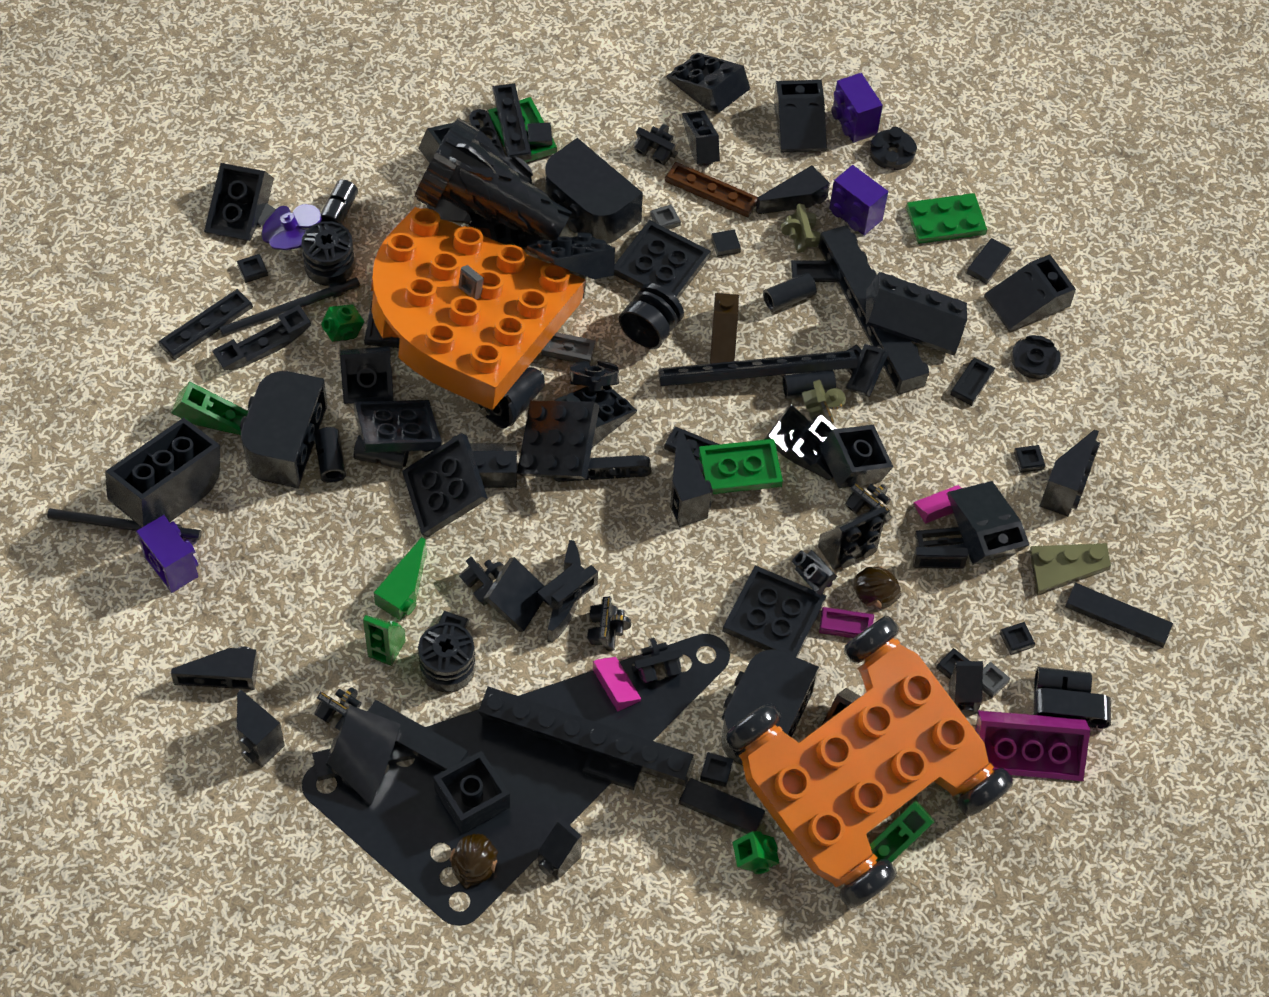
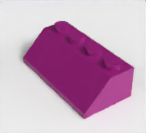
(1035, 744)

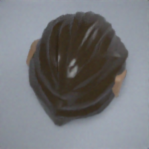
(876, 587)
(473, 860)

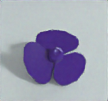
(284, 229)

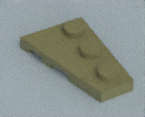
(1062, 564)

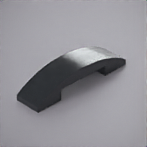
(264, 343)
(559, 622)

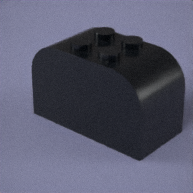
(593, 191)
(282, 426)
(165, 474)
(774, 679)

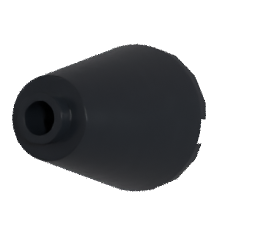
(516, 399)

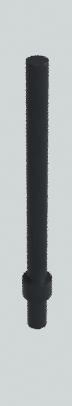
(334, 290)
(112, 522)

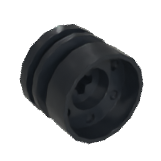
(328, 253)
(651, 316)
(446, 657)

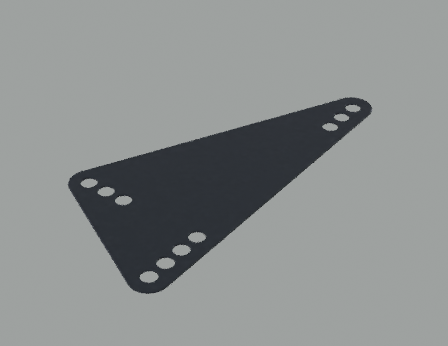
(538, 774)

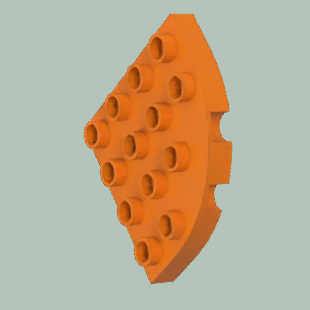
(459, 340)

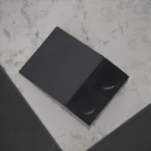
(238, 201)

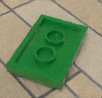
(530, 115)
(946, 218)
(741, 466)

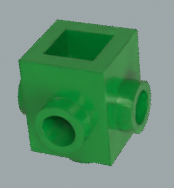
(342, 322)
(756, 852)

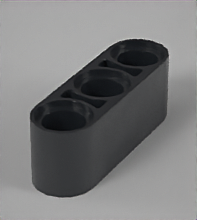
(1074, 704)

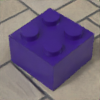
(856, 107)
(858, 200)
(168, 553)

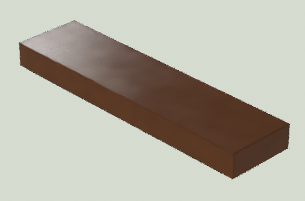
(711, 189)

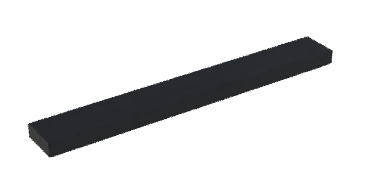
(757, 368)

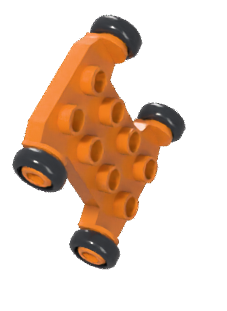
(866, 763)

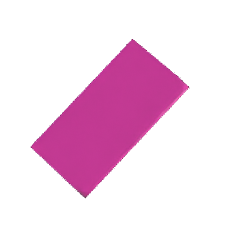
(935, 505)
(615, 682)

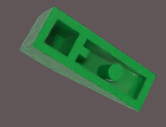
(208, 409)
(400, 589)
(383, 639)
(902, 833)

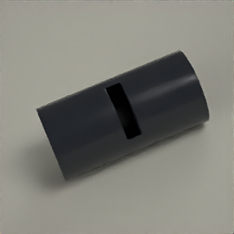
(339, 202)
(789, 292)
(798, 383)
(330, 455)
(389, 459)
(1062, 679)

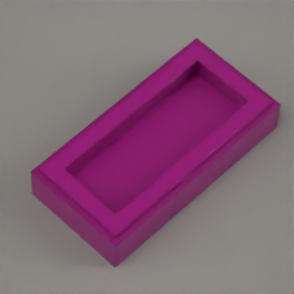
(844, 622)

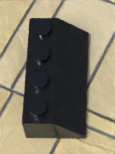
(915, 313)

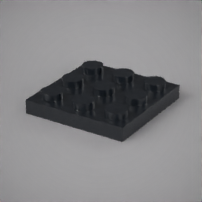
(661, 259)
(397, 426)
(558, 439)
(444, 485)
(774, 612)

